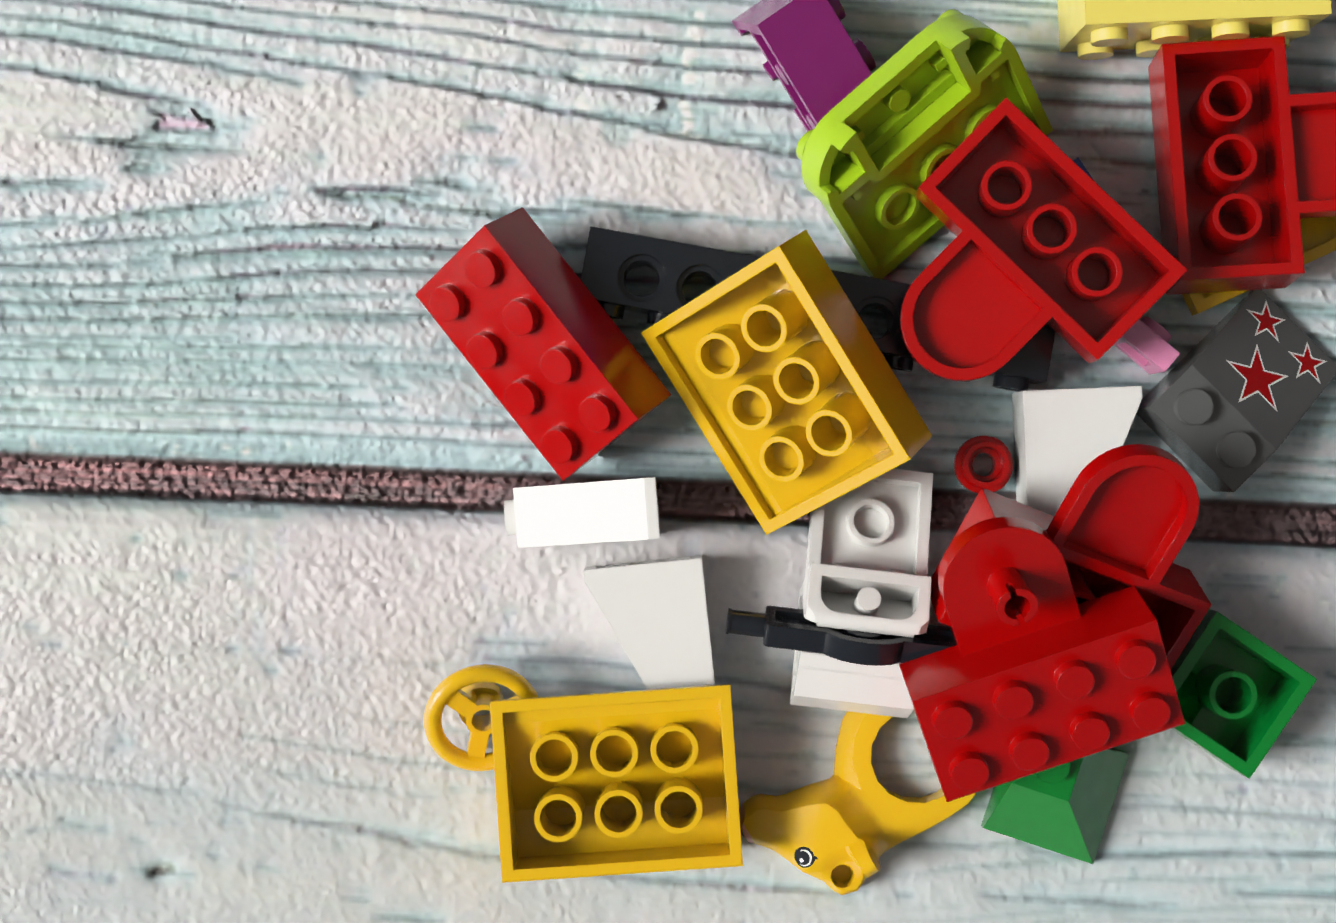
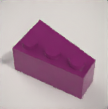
(808, 52)

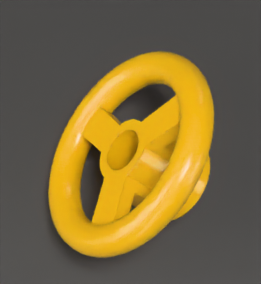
(468, 693)

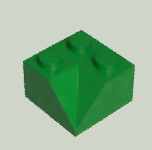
(1235, 693)

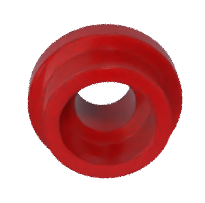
(1001, 464)

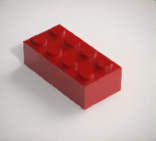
(541, 342)

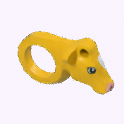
(845, 821)

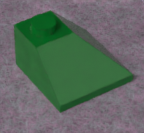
(1060, 806)

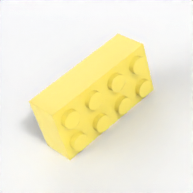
(1102, 26)

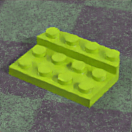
(900, 128)

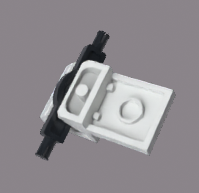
(859, 600)

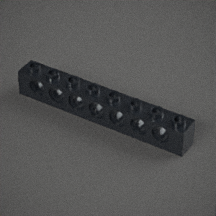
(615, 253)

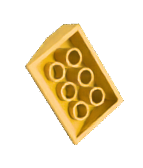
(788, 384)
(616, 783)

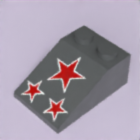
(1238, 393)

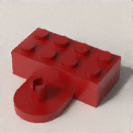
(1238, 162)
(1028, 252)
(1119, 532)
(1031, 666)

